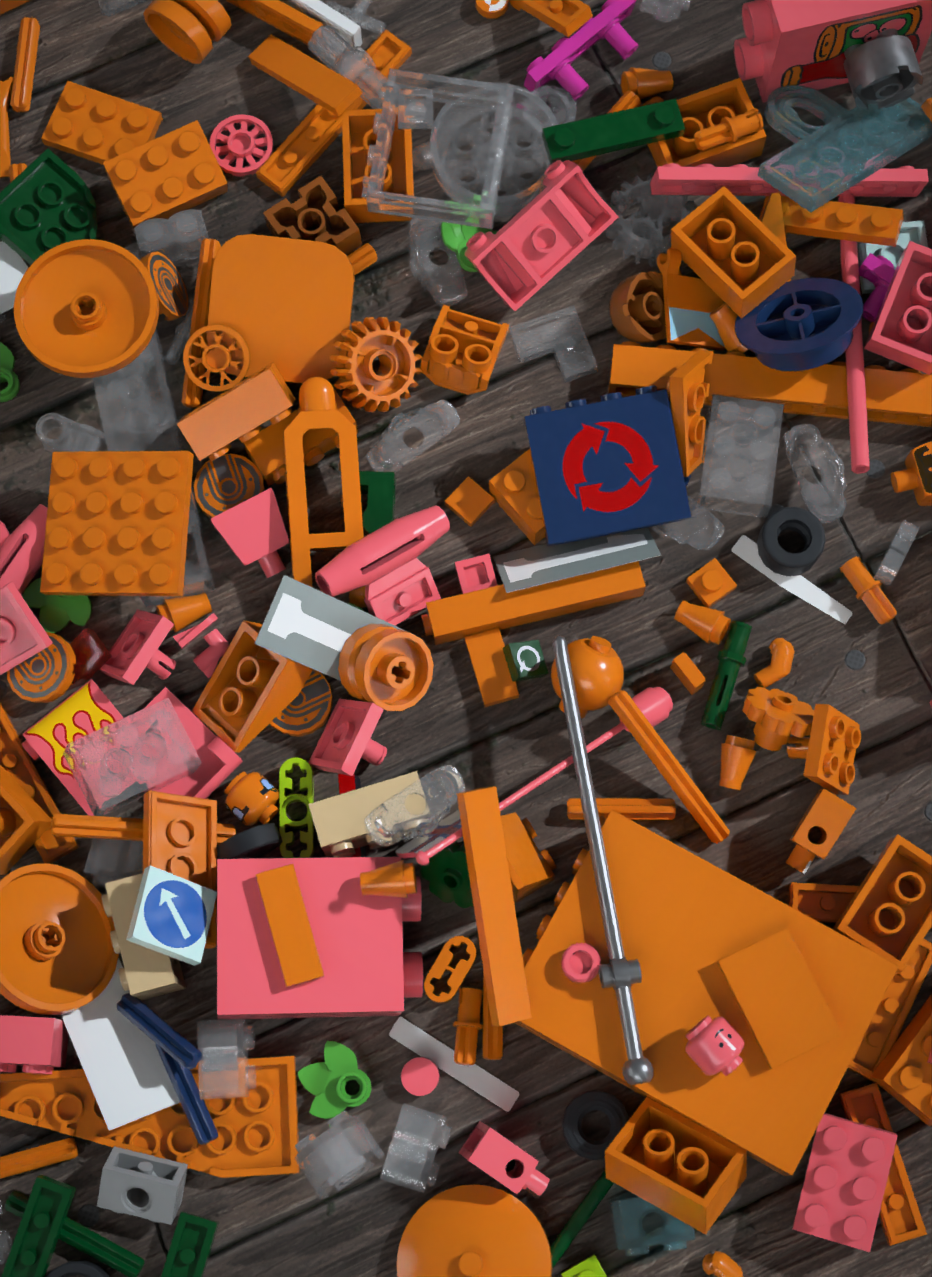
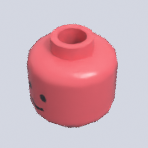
(714, 1046)

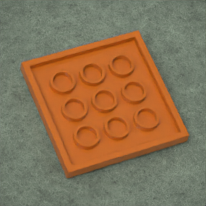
(117, 523)

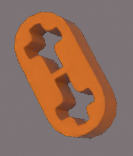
(442, 964)

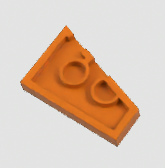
(687, 398)

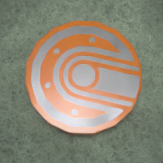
(168, 284)
(226, 483)
(44, 674)
(308, 709)

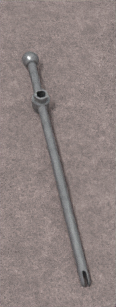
(619, 971)

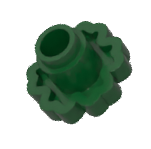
(449, 875)

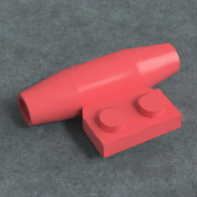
(22, 549)
(389, 566)

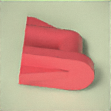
(218, 644)

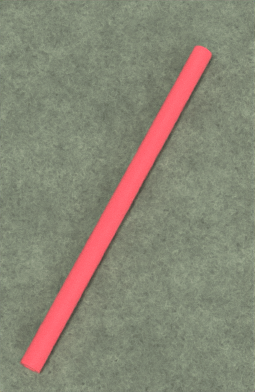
(855, 362)

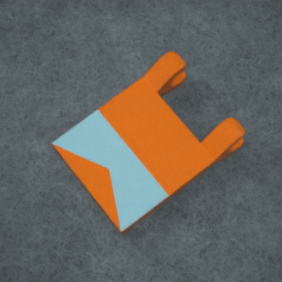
(688, 306)

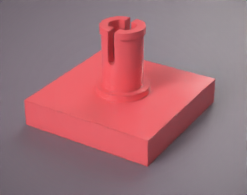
(19, 630)
(138, 649)
(349, 738)

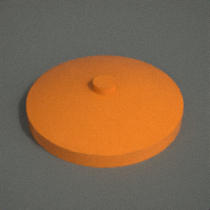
(86, 308)
(53, 940)
(474, 1235)

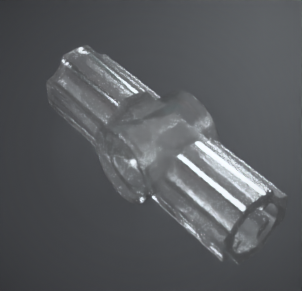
(349, 62)

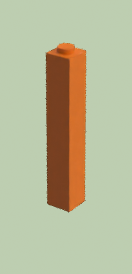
(492, 607)

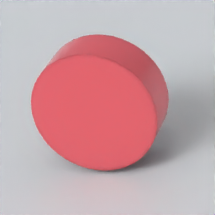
(580, 963)
(420, 1076)

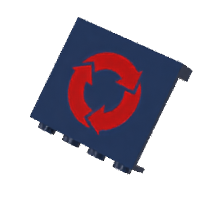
(607, 466)

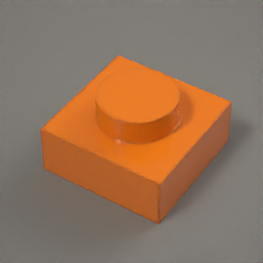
(711, 583)

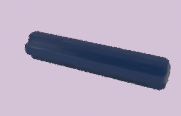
(159, 1031)
(189, 1098)

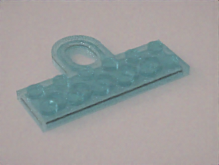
(843, 151)

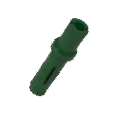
(729, 664)

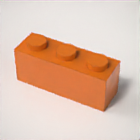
(267, 447)

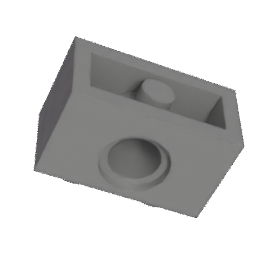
(142, 1185)

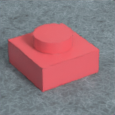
(475, 573)

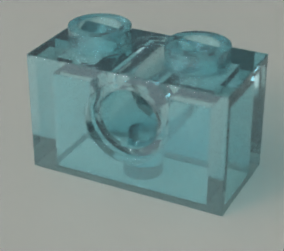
(628, 1231)

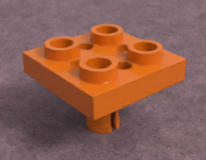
(828, 749)

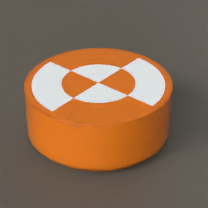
(492, 8)

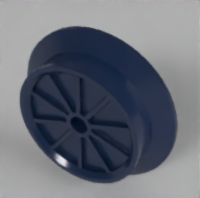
(802, 324)

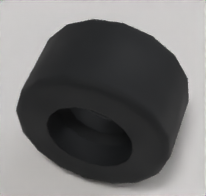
(804, 524)

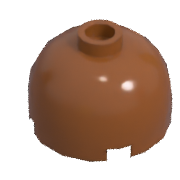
(639, 308)

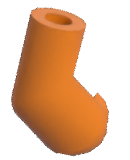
(780, 666)
(721, 1265)

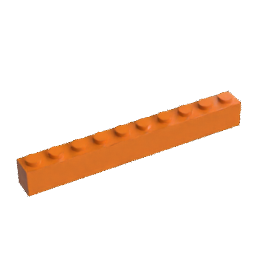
(820, 391)

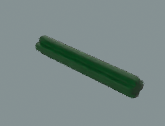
(86, 1240)

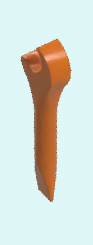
(5, 158)

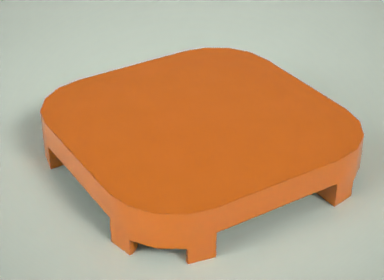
(284, 302)

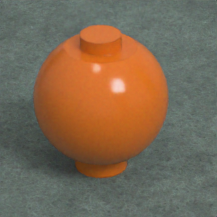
(595, 672)

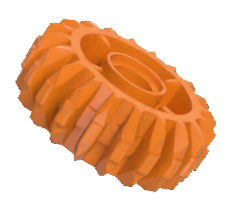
(355, 360)

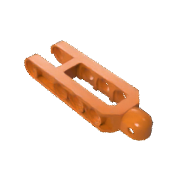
(319, 411)

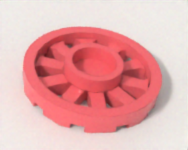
(241, 144)

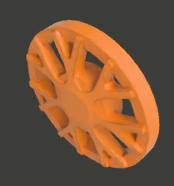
(216, 358)

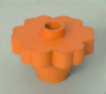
(777, 717)

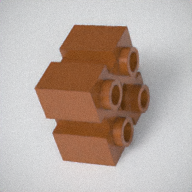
(314, 209)

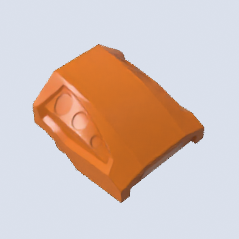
(462, 351)

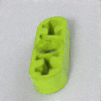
(287, 784)

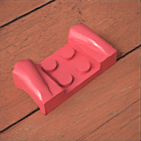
(541, 235)

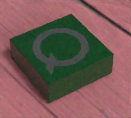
(525, 660)

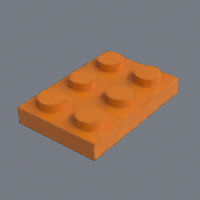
(98, 124)

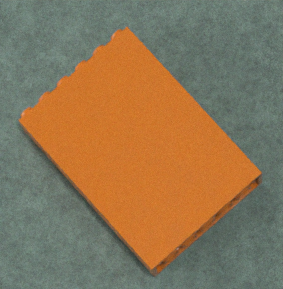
(679, 923)

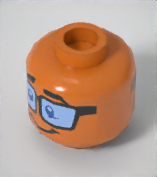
(252, 798)

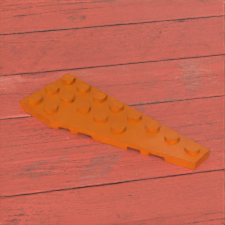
(253, 1131)

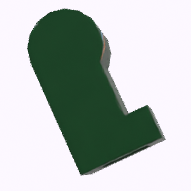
(381, 499)

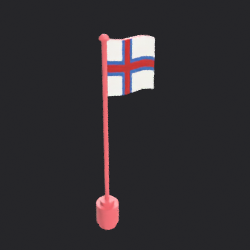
(653, 703)

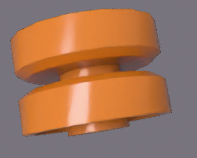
(188, 26)
(385, 667)

